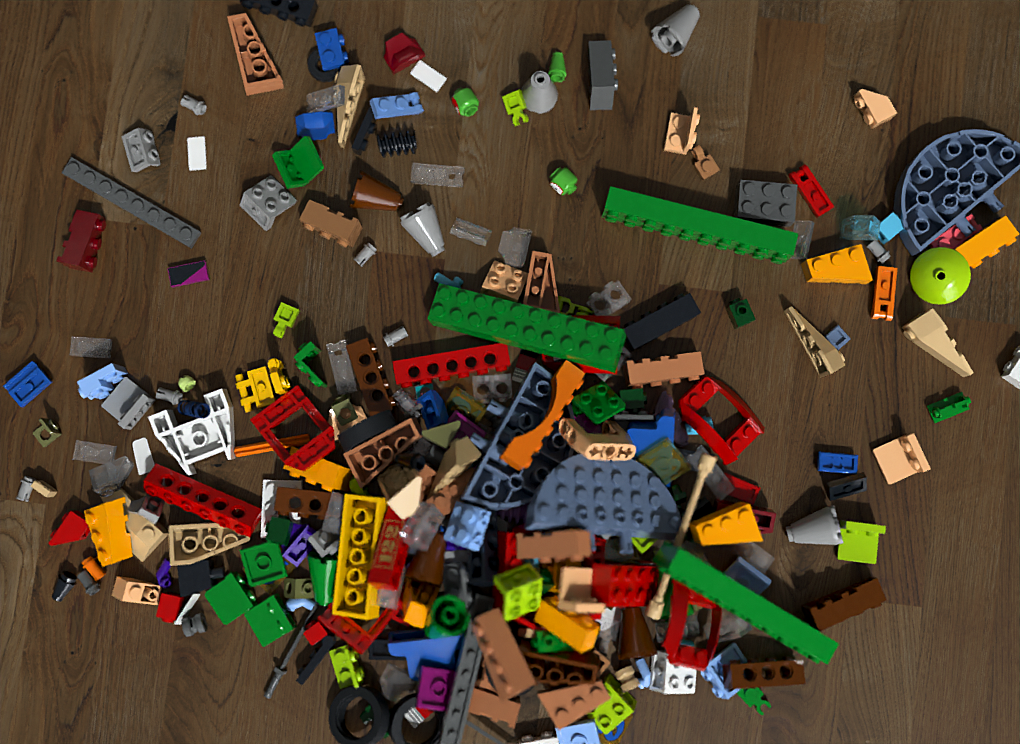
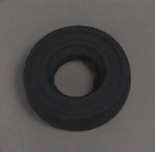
(322, 76)

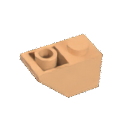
(875, 107)
(136, 591)

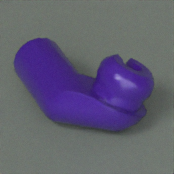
(163, 575)

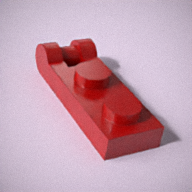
(811, 191)

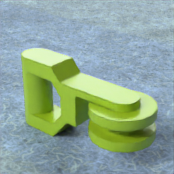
(583, 310)

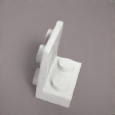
(670, 678)

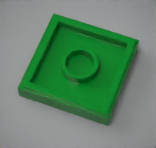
(263, 563)

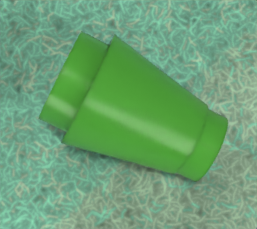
(557, 68)

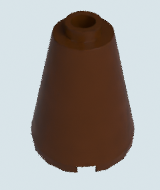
(375, 195)
(429, 564)
(634, 635)

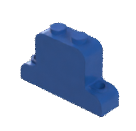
(649, 433)
(424, 651)

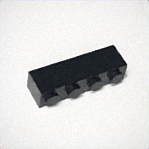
(660, 322)

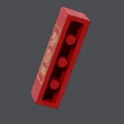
(390, 554)

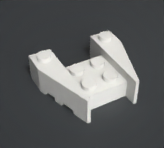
(201, 436)

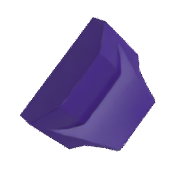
(298, 544)

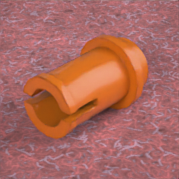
(93, 568)

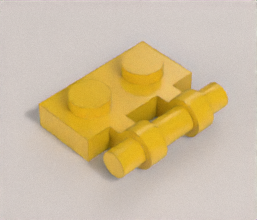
(280, 382)
(261, 388)

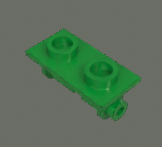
(949, 407)
(548, 642)

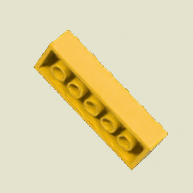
(358, 540)

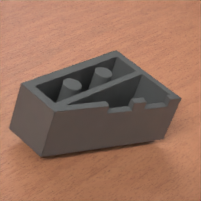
(601, 74)

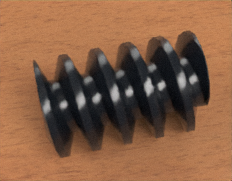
(397, 144)

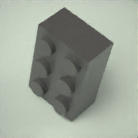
(766, 202)

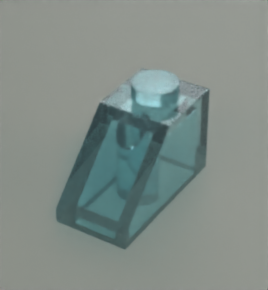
(860, 228)

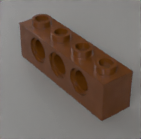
(356, 352)
(284, 495)
(792, 673)

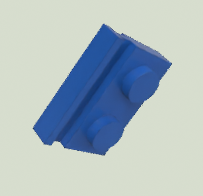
(27, 384)

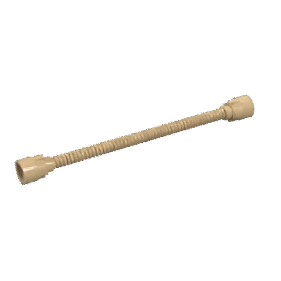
(705, 466)

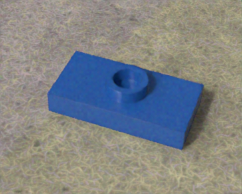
(837, 462)

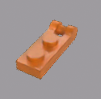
(884, 292)

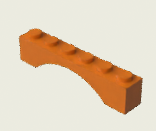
(563, 383)

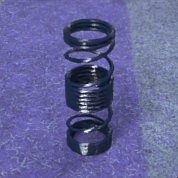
(197, 409)

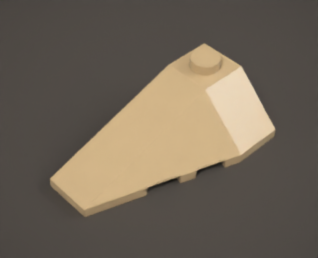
(353, 80)
(929, 333)
(820, 351)
(454, 463)
(401, 489)
(143, 534)
(199, 541)

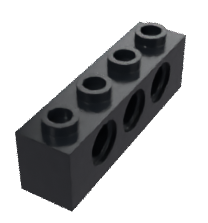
(302, 17)
(484, 562)

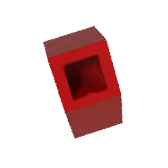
(72, 529)

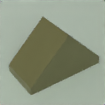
(443, 434)

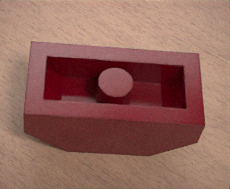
(402, 52)

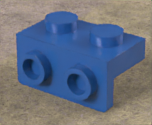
(331, 49)

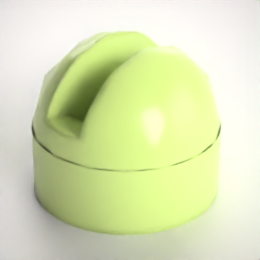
(186, 383)

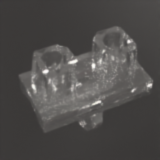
(408, 404)

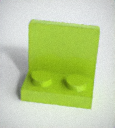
(859, 542)
(520, 590)
(347, 666)
(614, 710)

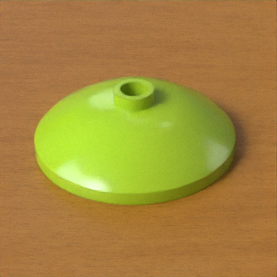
(925, 271)

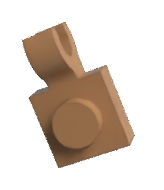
(705, 165)

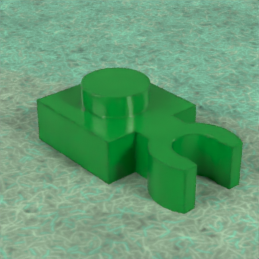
(753, 696)

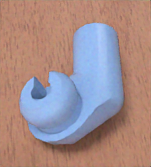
(292, 604)
(645, 673)

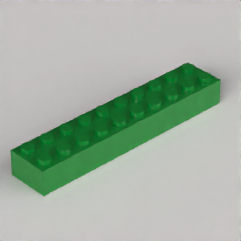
(699, 225)
(527, 327)
(744, 603)

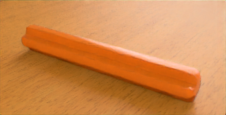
(261, 447)

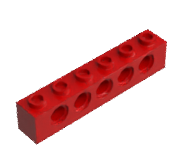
(403, 367)
(196, 491)

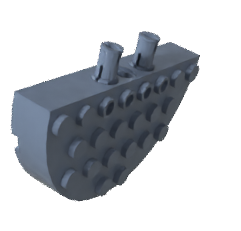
(951, 180)
(495, 481)
(606, 500)

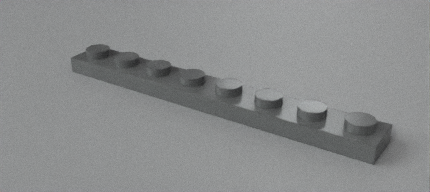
(131, 203)
(464, 675)

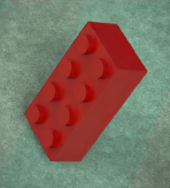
(623, 584)

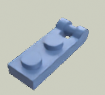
(396, 105)

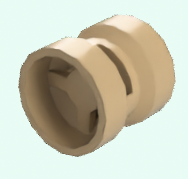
(627, 679)

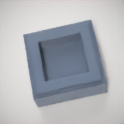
(837, 337)

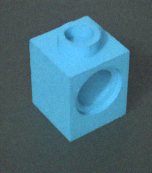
(889, 228)

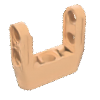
(610, 445)

